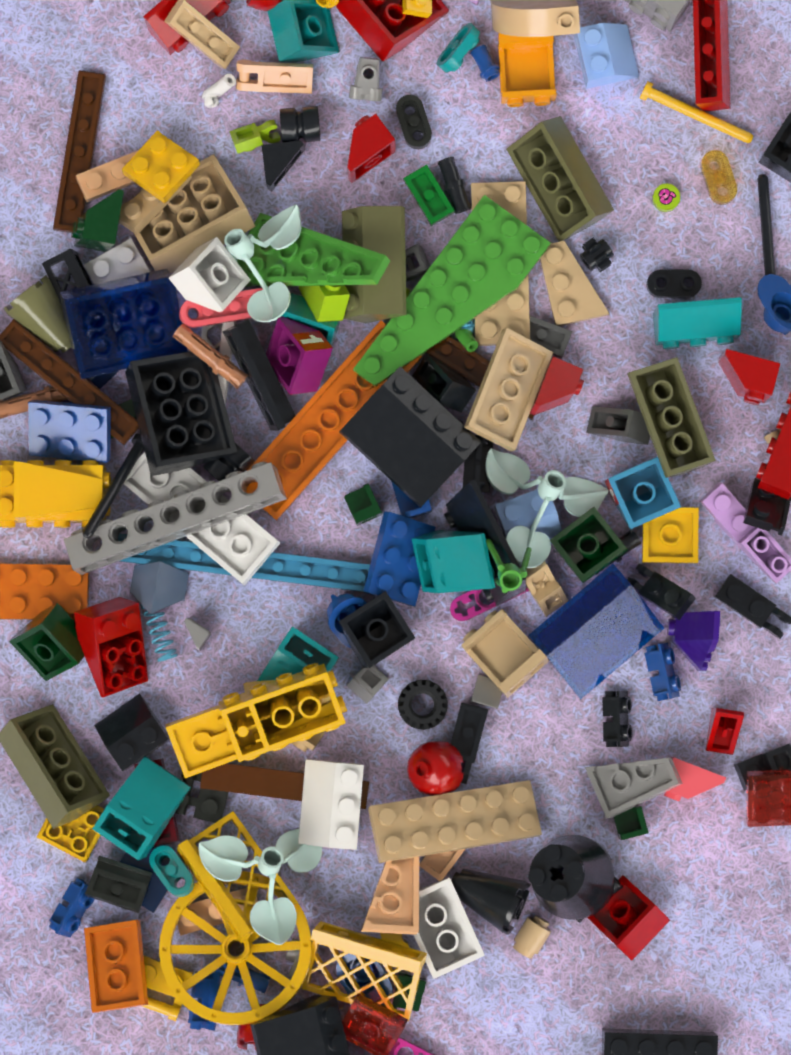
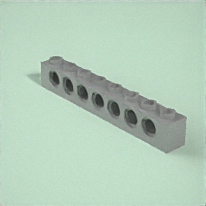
(268, 492)

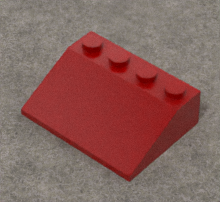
(385, 25)

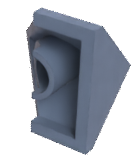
(158, 585)

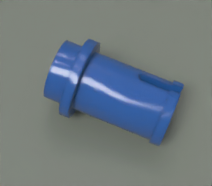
(488, 68)

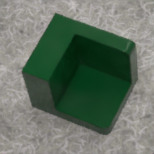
(363, 505)
(631, 823)
(405, 979)

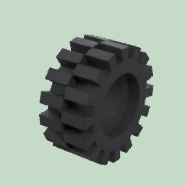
(422, 687)

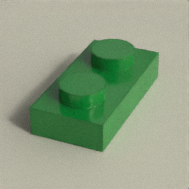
(428, 195)

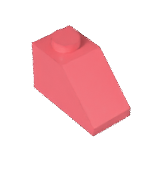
(694, 780)

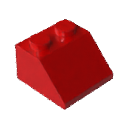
(369, 146)
(749, 375)
(630, 919)

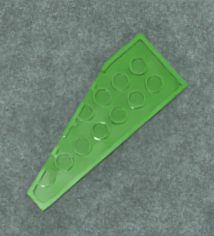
(472, 273)

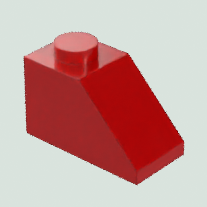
(557, 386)

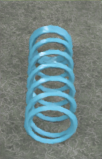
(167, 642)

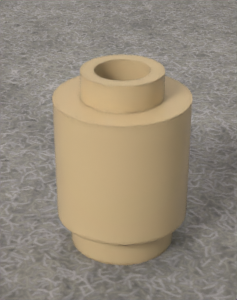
(532, 936)

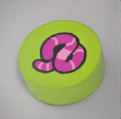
(666, 197)

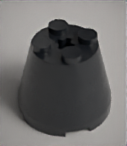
(581, 886)

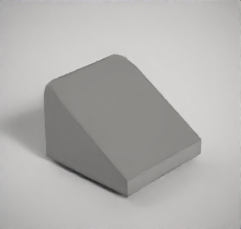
(198, 633)
(367, 683)
(486, 692)

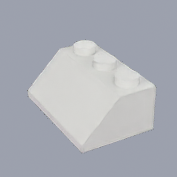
(331, 804)
(445, 929)

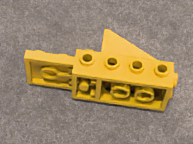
(50, 493)
(258, 720)

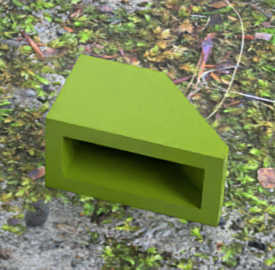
(326, 301)

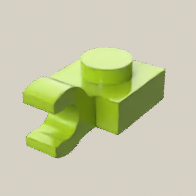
(251, 136)

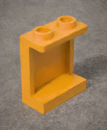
(526, 70)

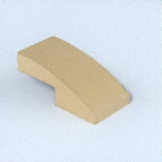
(545, 589)

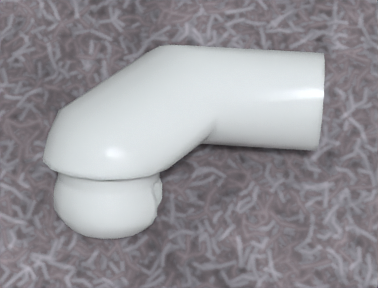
(216, 90)

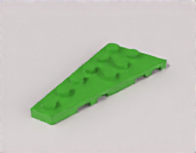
(314, 261)

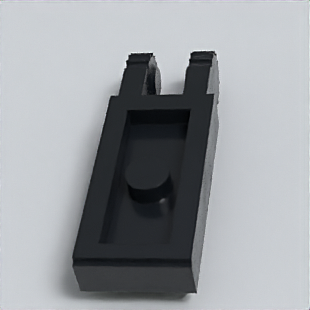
(663, 592)
(751, 605)
(468, 734)

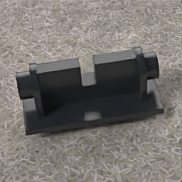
(475, 465)
(619, 729)

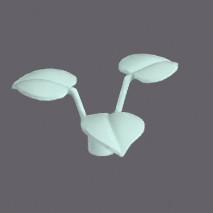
(280, 233)
(510, 472)
(224, 861)

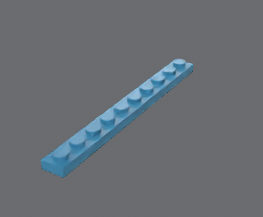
(276, 568)

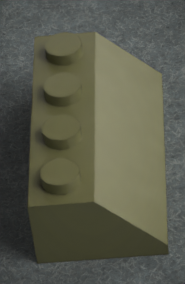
(559, 178)
(383, 232)
(671, 417)
(52, 765)

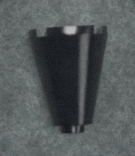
(492, 896)

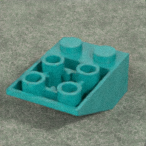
(453, 561)
(296, 653)
(142, 808)

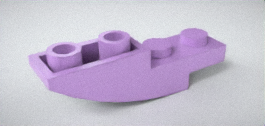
(751, 540)

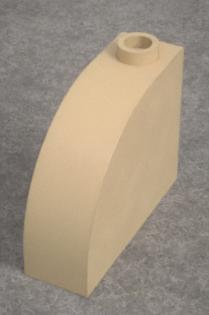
(535, 17)

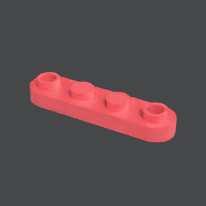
(233, 312)

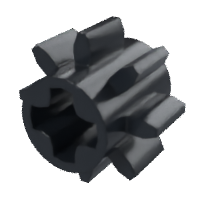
(596, 254)

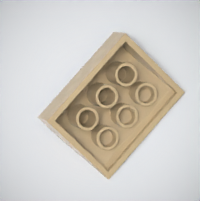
(196, 215)

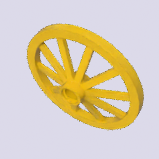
(215, 1014)

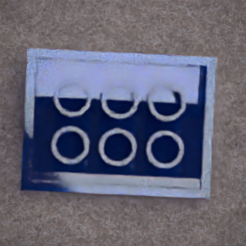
(122, 322)
(596, 631)

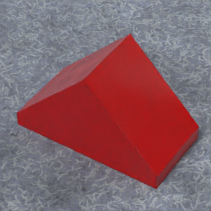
(723, 730)

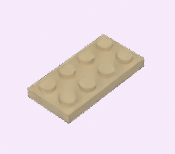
(508, 389)

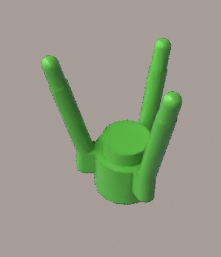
(509, 574)

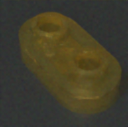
(718, 178)

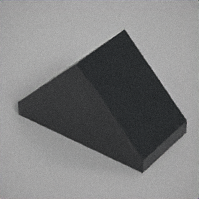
(279, 159)

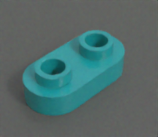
(453, 54)
(172, 872)

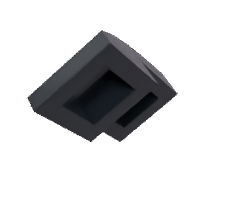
(771, 760)

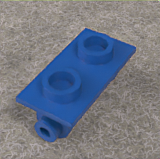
(663, 661)
(68, 919)
(206, 993)

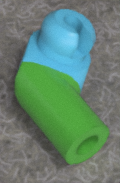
(465, 336)

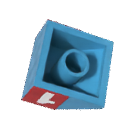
(642, 493)

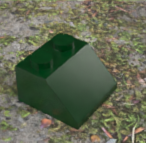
(99, 224)
(588, 545)
(49, 642)

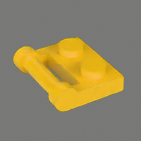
(156, 981)

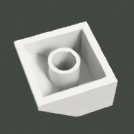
(210, 276)

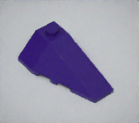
(696, 636)

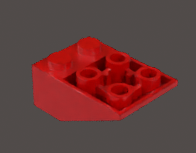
(113, 644)

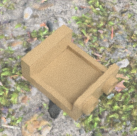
(504, 652)

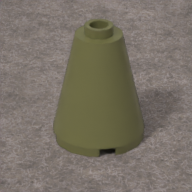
(42, 315)

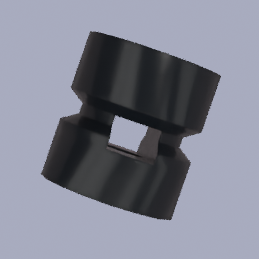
(300, 124)
(221, 467)

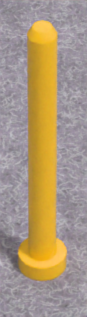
(695, 113)

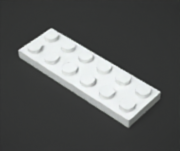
(235, 544)

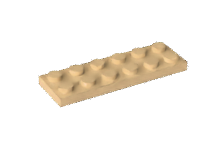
(513, 309)
(454, 821)

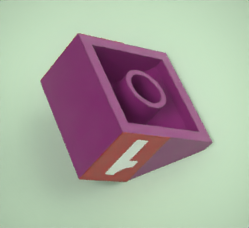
(298, 356)

